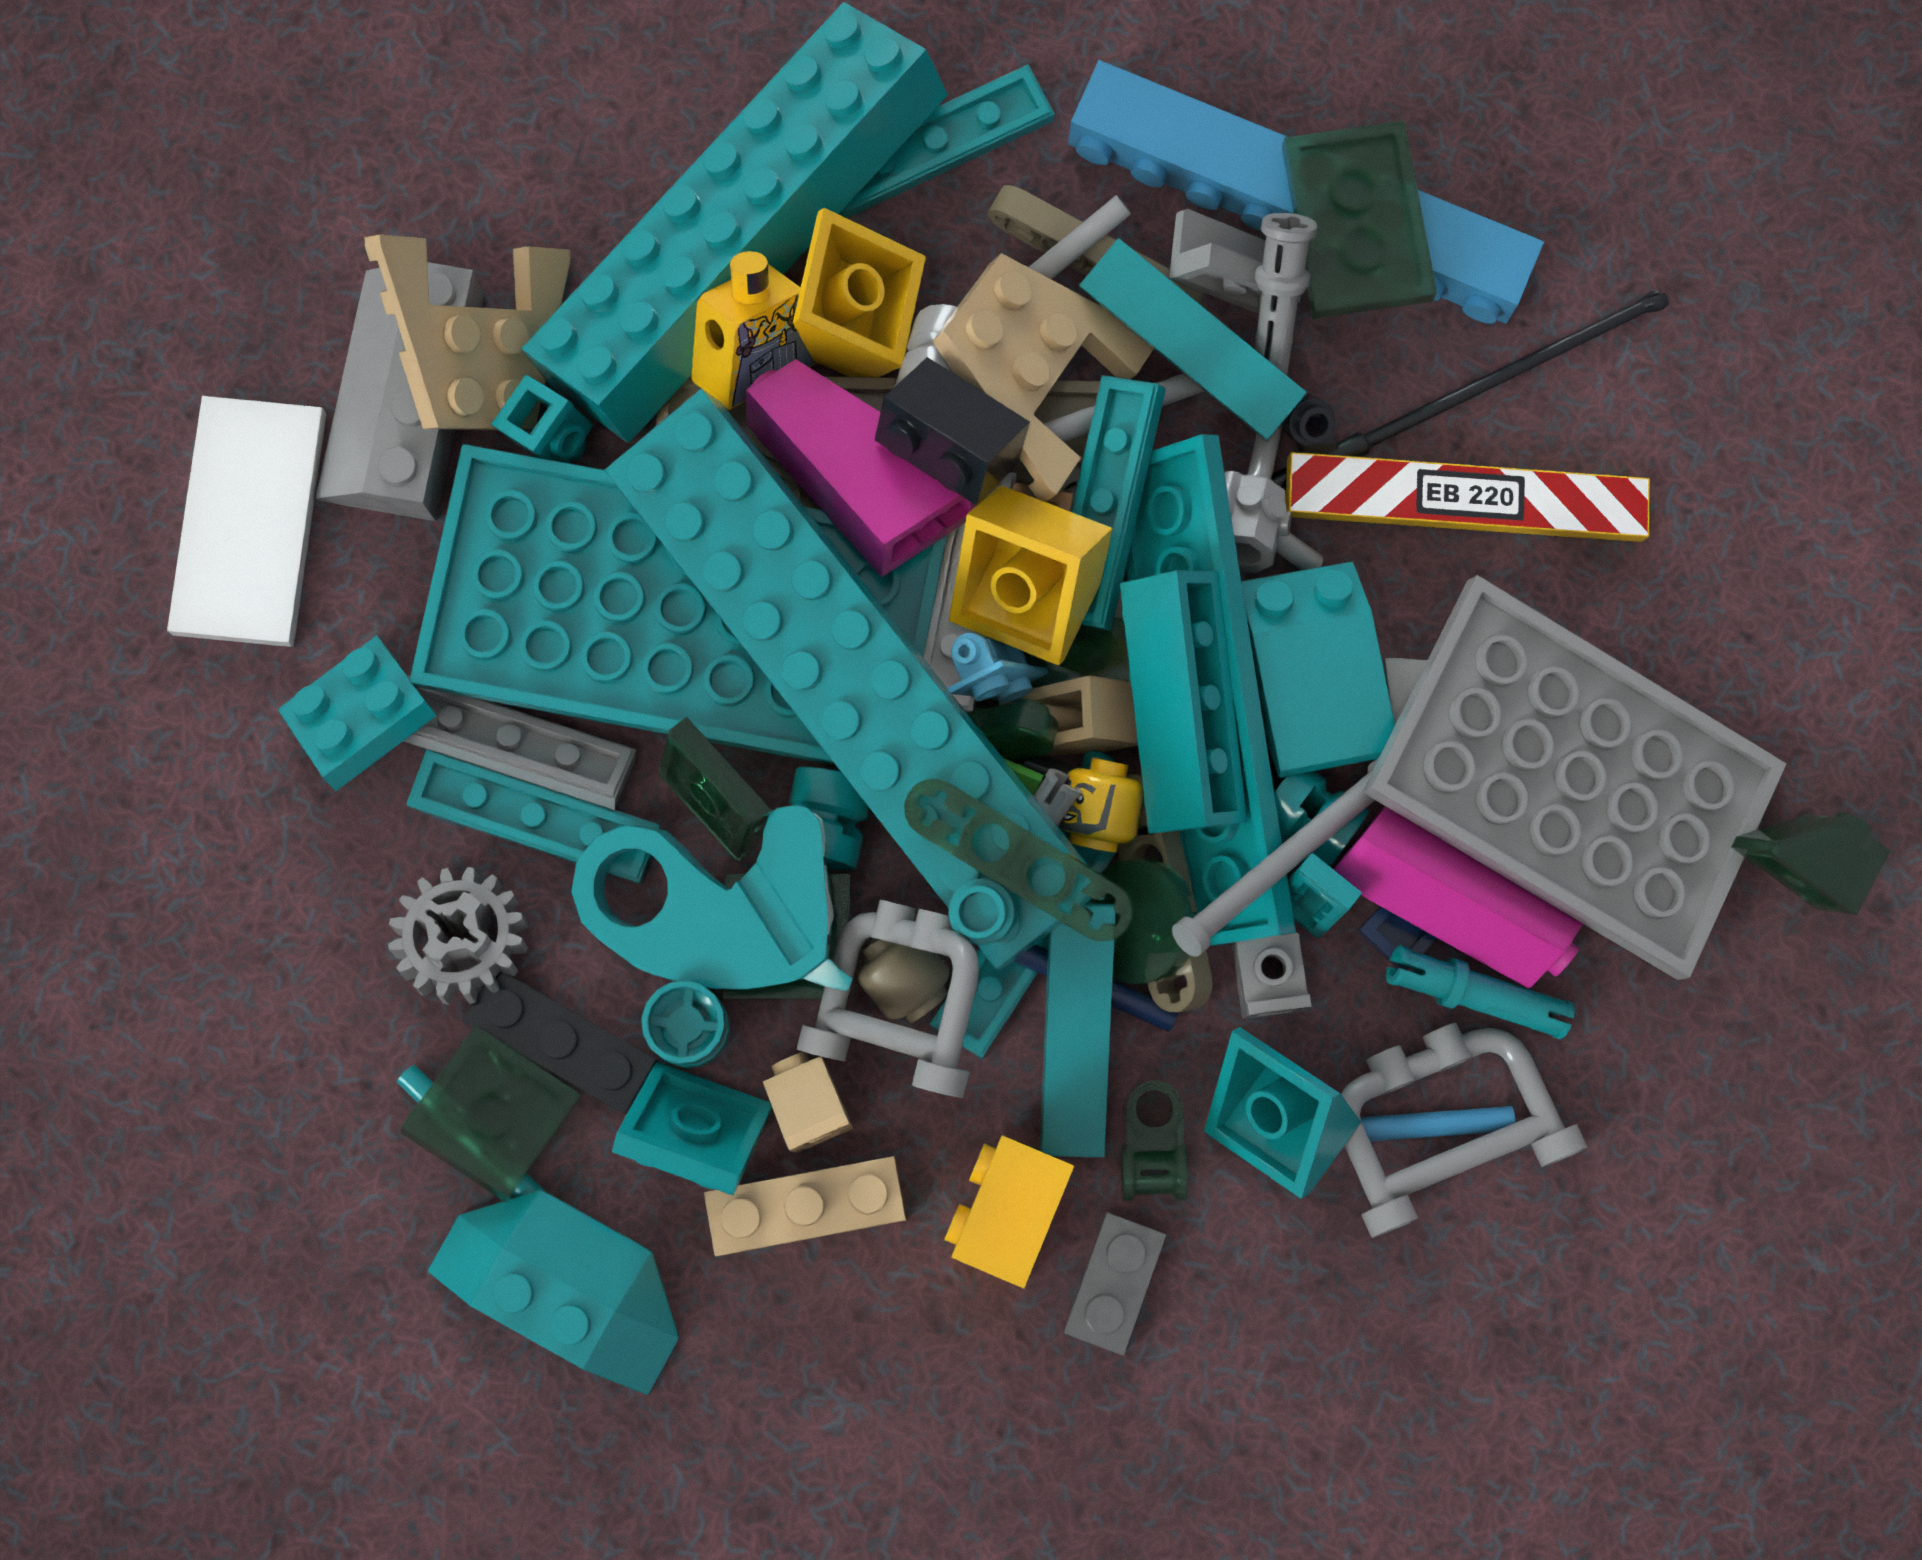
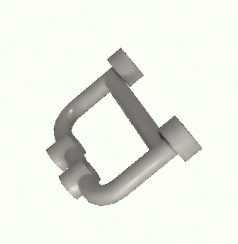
(1445, 1050)
(940, 1053)

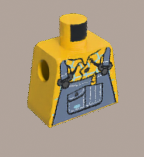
(745, 329)

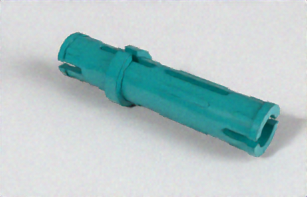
(1457, 985)

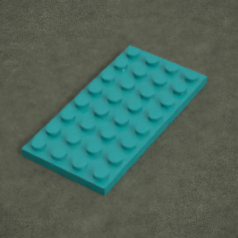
(578, 610)

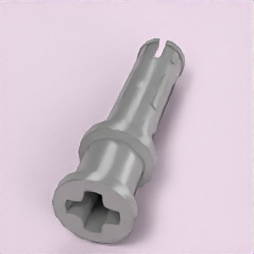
(1282, 281)

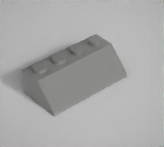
(376, 440)

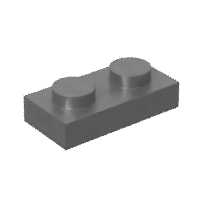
(1114, 1283)

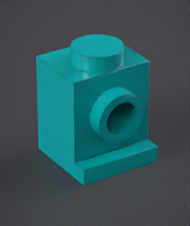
(558, 434)

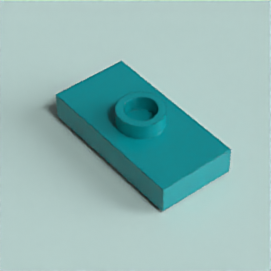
(1319, 895)

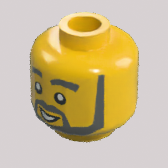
(1106, 809)

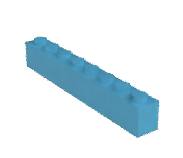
(1243, 170)

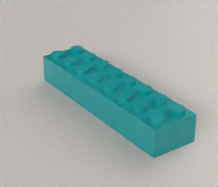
(794, 149)

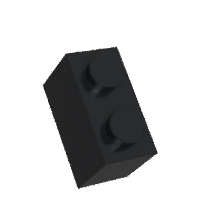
(951, 430)

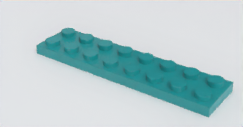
(1189, 527)

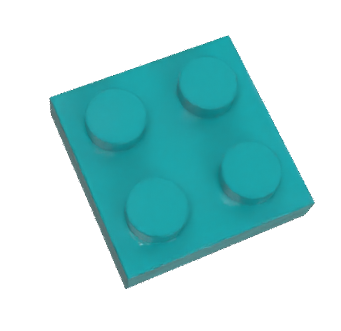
(356, 713)
(692, 1128)

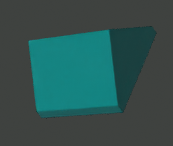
(1278, 1115)

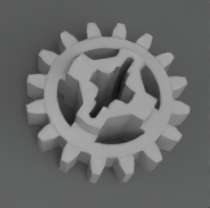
(458, 908)

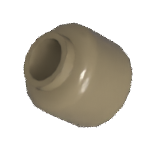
(902, 979)

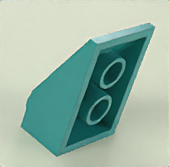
(1317, 669)

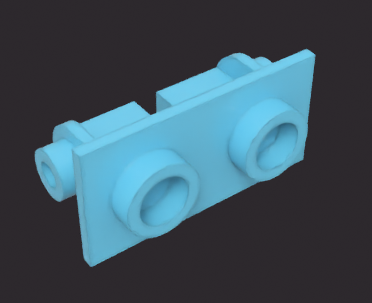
(991, 669)

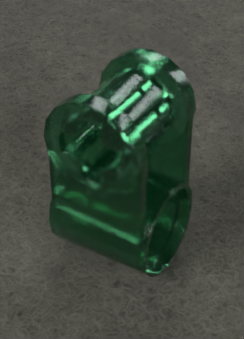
(1153, 1147)

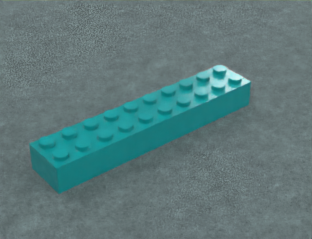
(832, 650)

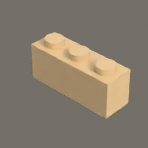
(805, 1206)

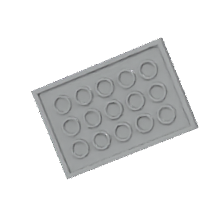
(1575, 778)

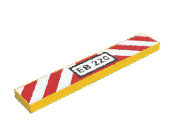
(1467, 497)

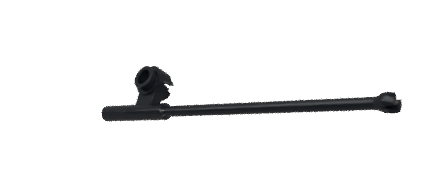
(1318, 436)

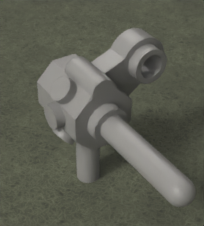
(1261, 516)

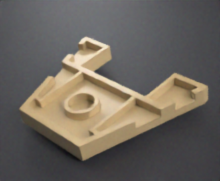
(1017, 339)
(466, 358)

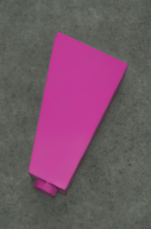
(831, 452)
(1459, 899)

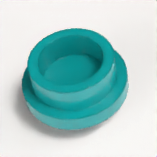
(982, 911)

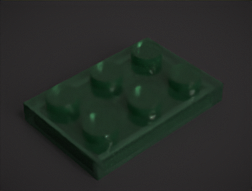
(1368, 218)

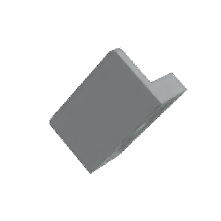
(1216, 259)

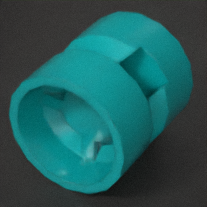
(1309, 794)
(839, 807)
(686, 1024)

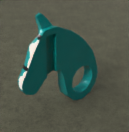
(745, 937)

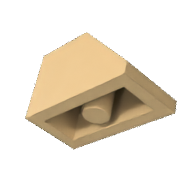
(1090, 714)
(806, 1102)

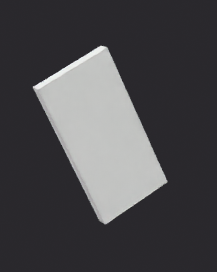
(247, 521)

